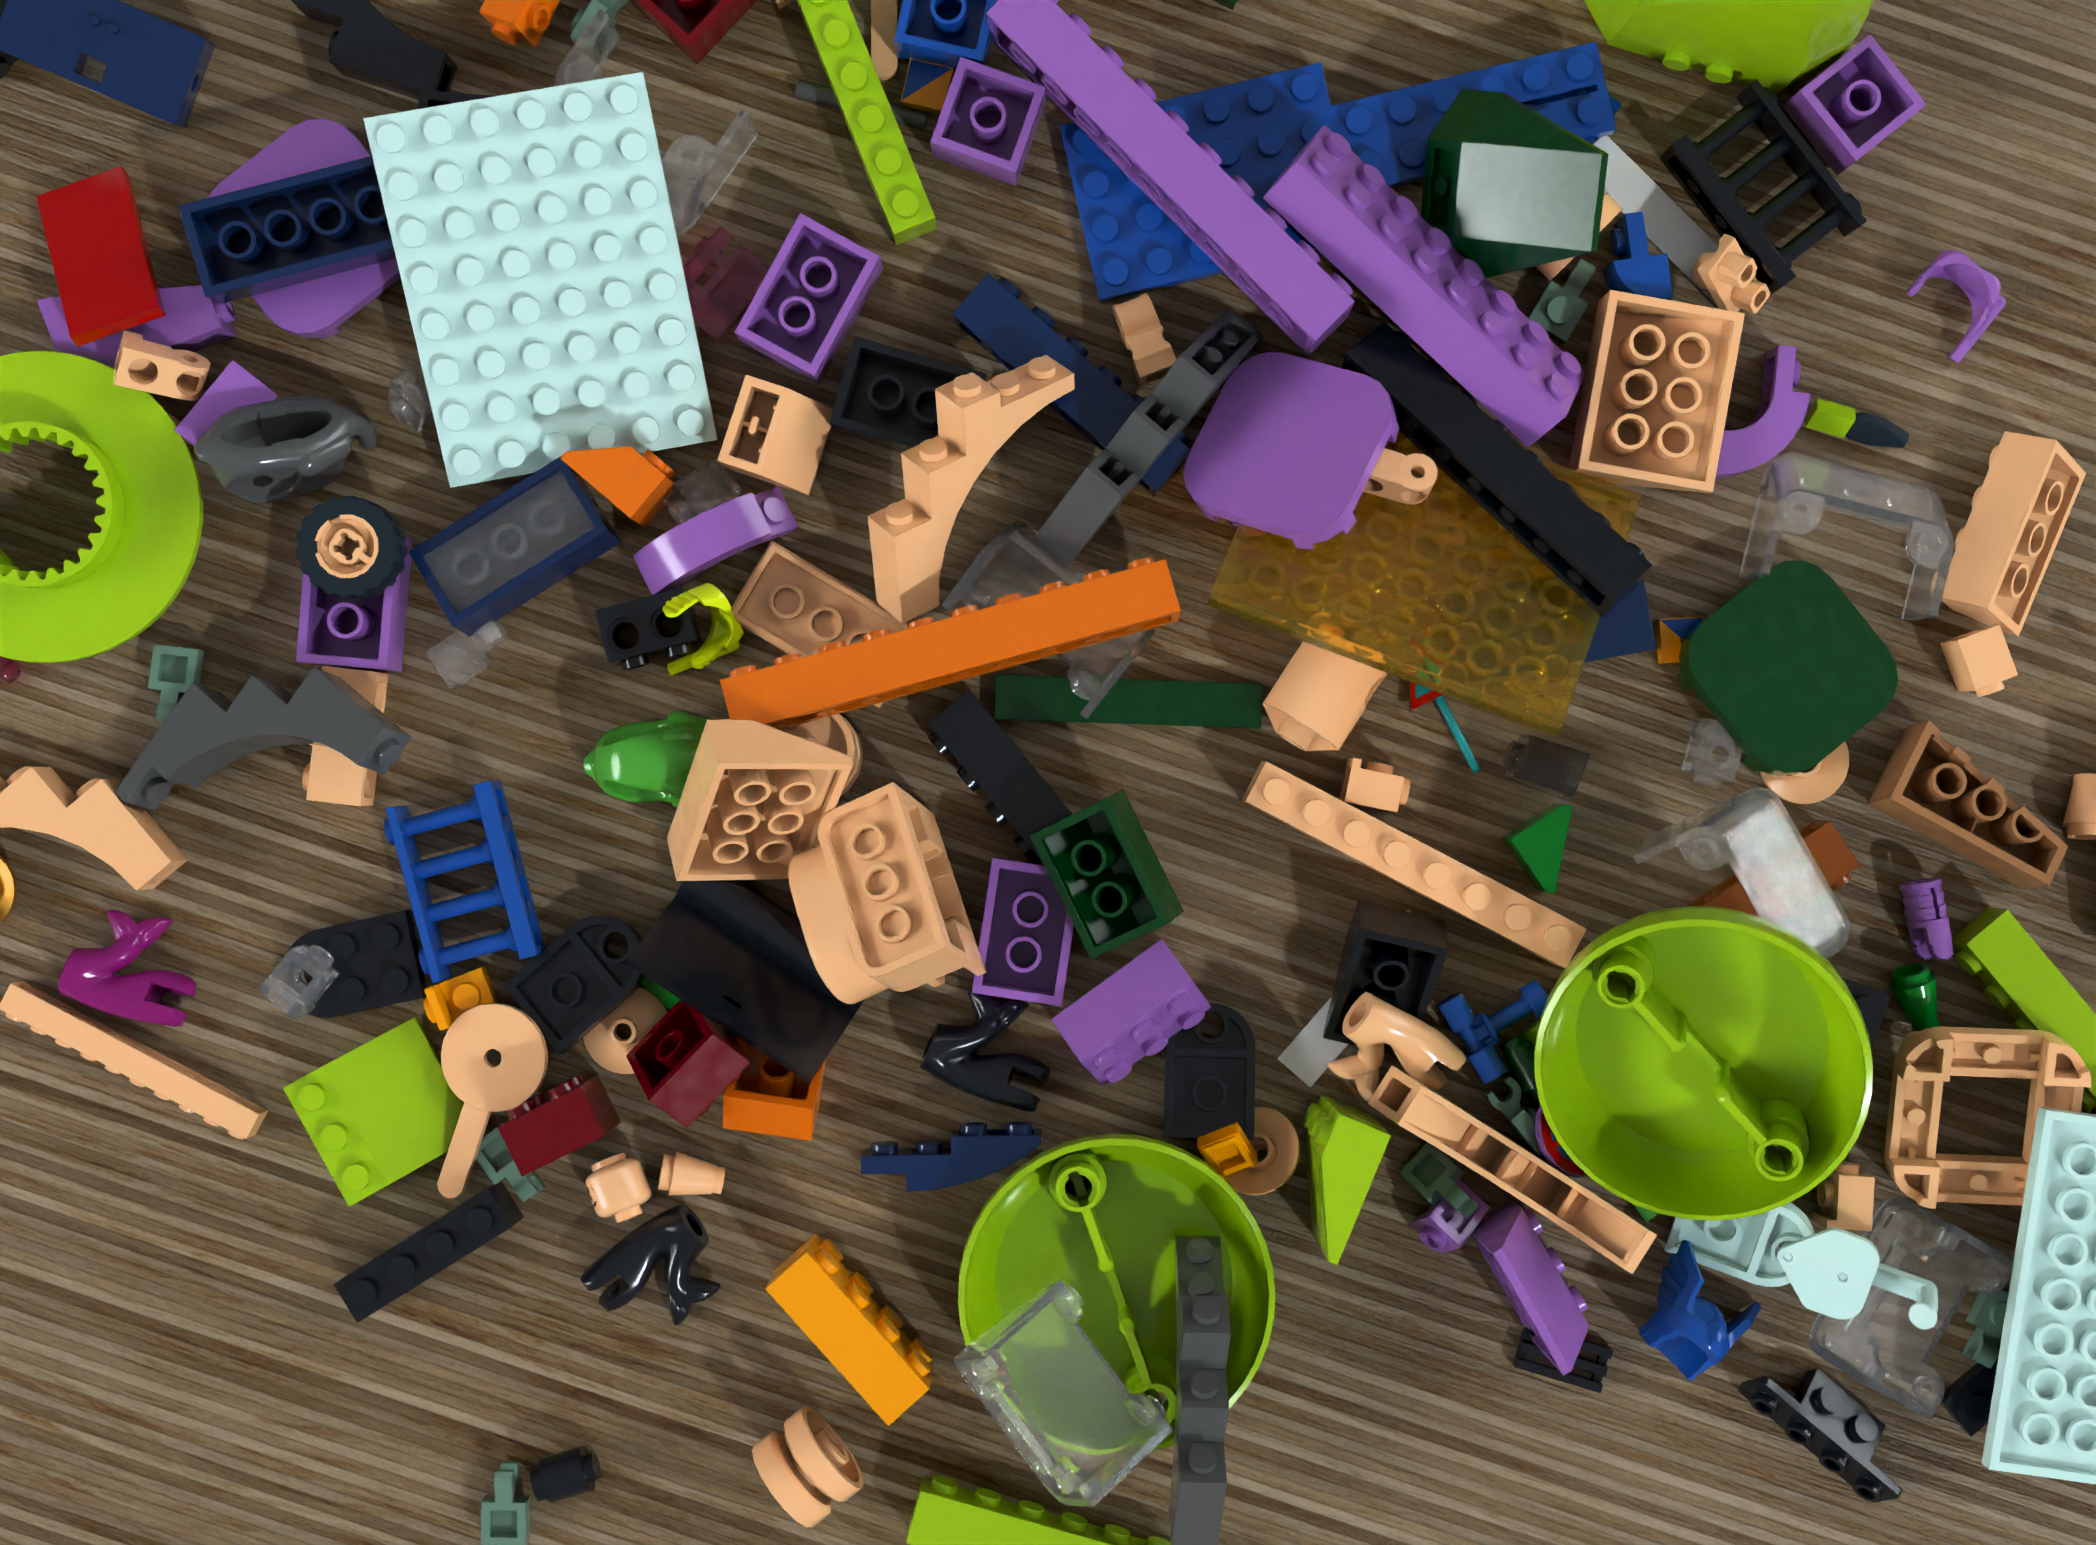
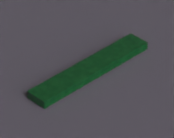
(1131, 702)

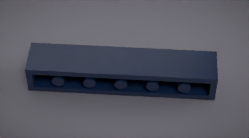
(1096, 405)

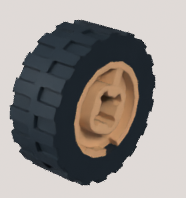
(351, 548)

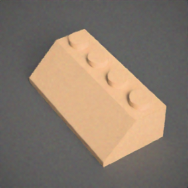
(2012, 530)

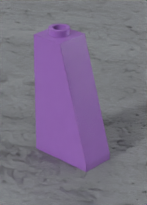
(188, 324)

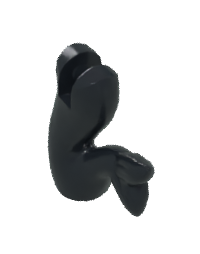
(984, 1076)
(671, 1234)

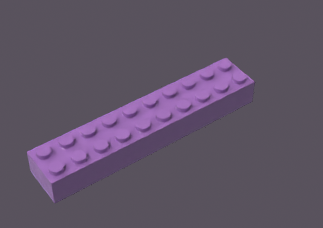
(1173, 168)

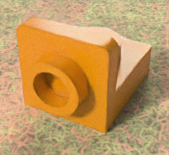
(457, 995)

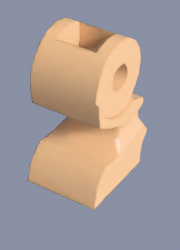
(1145, 338)

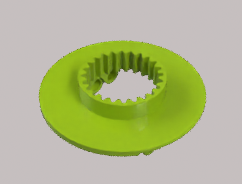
(148, 501)

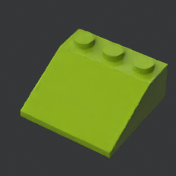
(378, 1110)
(1341, 1164)

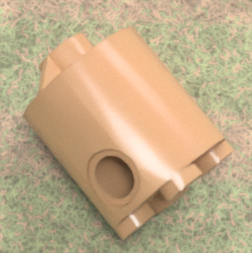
(1320, 698)

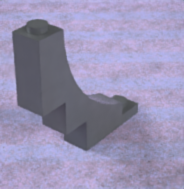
(1146, 435)
(211, 732)

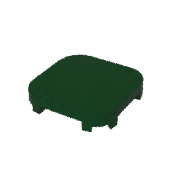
(1788, 668)

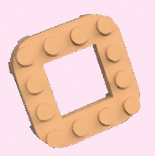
(1916, 1098)

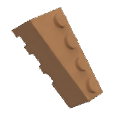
(1956, 805)

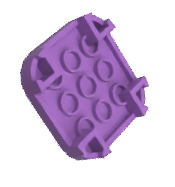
(324, 303)
(1290, 447)

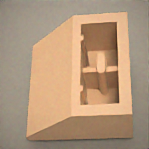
(776, 435)

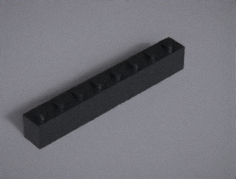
(1501, 473)

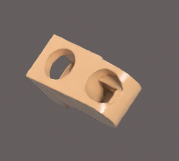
(159, 368)
(1402, 477)

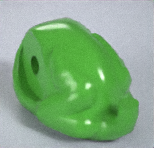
(646, 758)

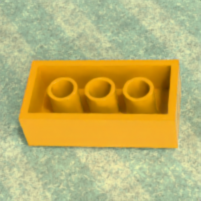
(852, 1328)

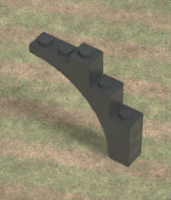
(1201, 1392)

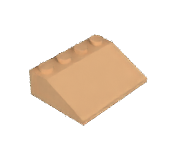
(1656, 392)
(752, 802)

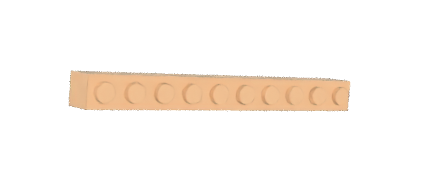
(133, 1059)

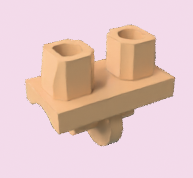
(1730, 277)

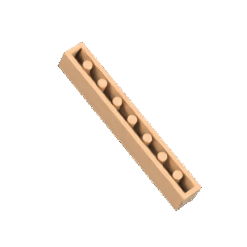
(1413, 864)

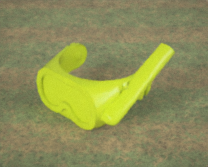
(724, 630)

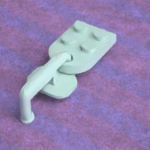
(1826, 1268)

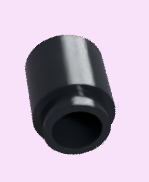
(565, 1474)

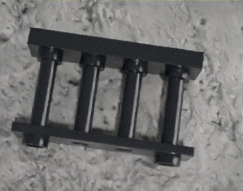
(1718, 195)

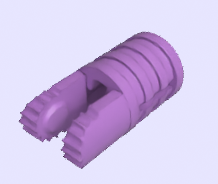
(1927, 918)

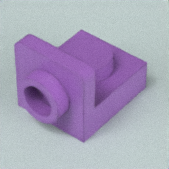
(1444, 1227)

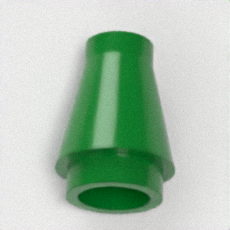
(1916, 994)

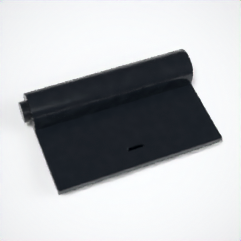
(746, 970)

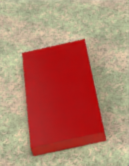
(100, 256)

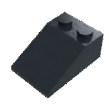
(1391, 957)

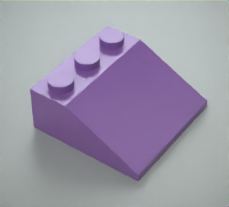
(1534, 1282)

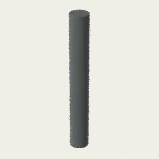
(825, 95)

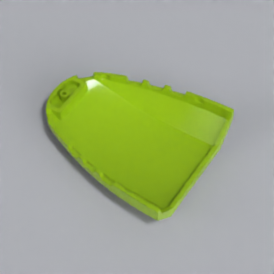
(1735, 38)

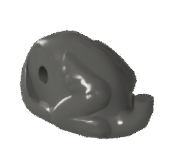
(282, 446)

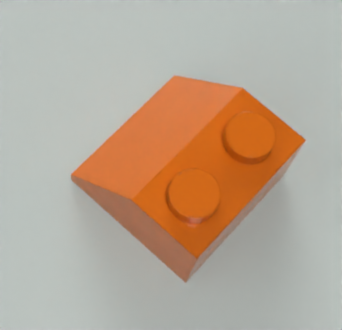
(626, 478)
(772, 1099)

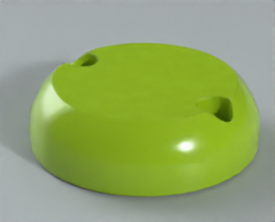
(1702, 1062)
(1119, 1255)

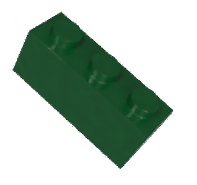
(1107, 874)

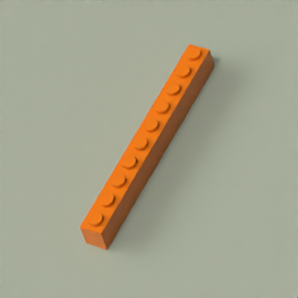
(955, 647)

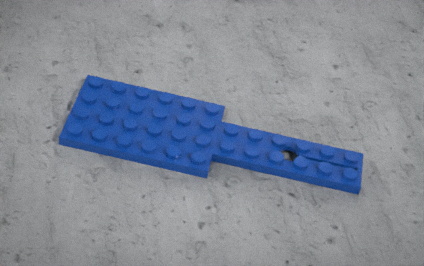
(1268, 120)

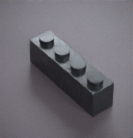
(998, 768)
(428, 1251)

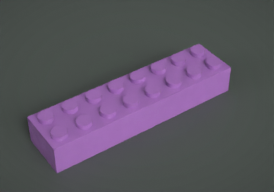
(1426, 286)

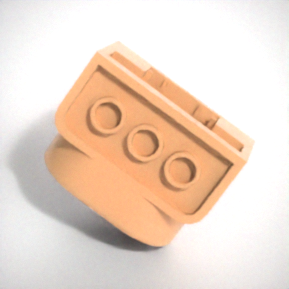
(881, 899)

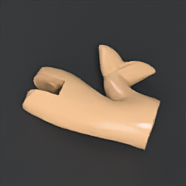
(1416, 1044)

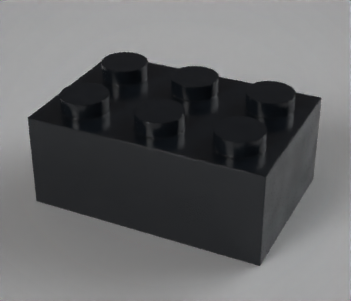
(891, 395)

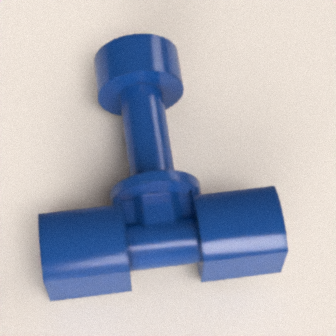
(1480, 1032)

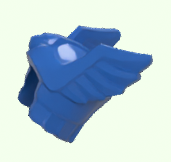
(1689, 1326)

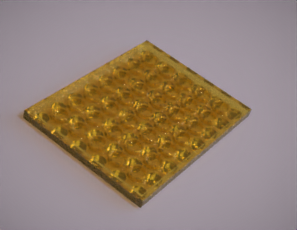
(1431, 596)

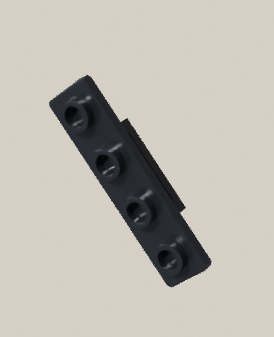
(1830, 1427)

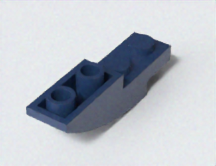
(972, 1155)

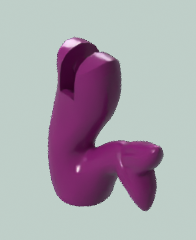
(137, 996)

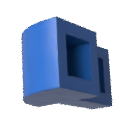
(1635, 269)

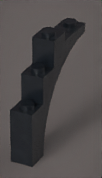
(379, 51)

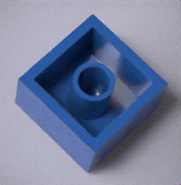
(944, 31)

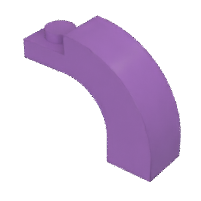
(1775, 420)
(712, 537)

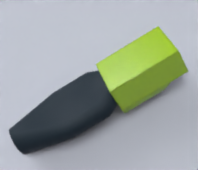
(1859, 427)

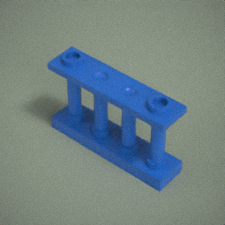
(498, 850)

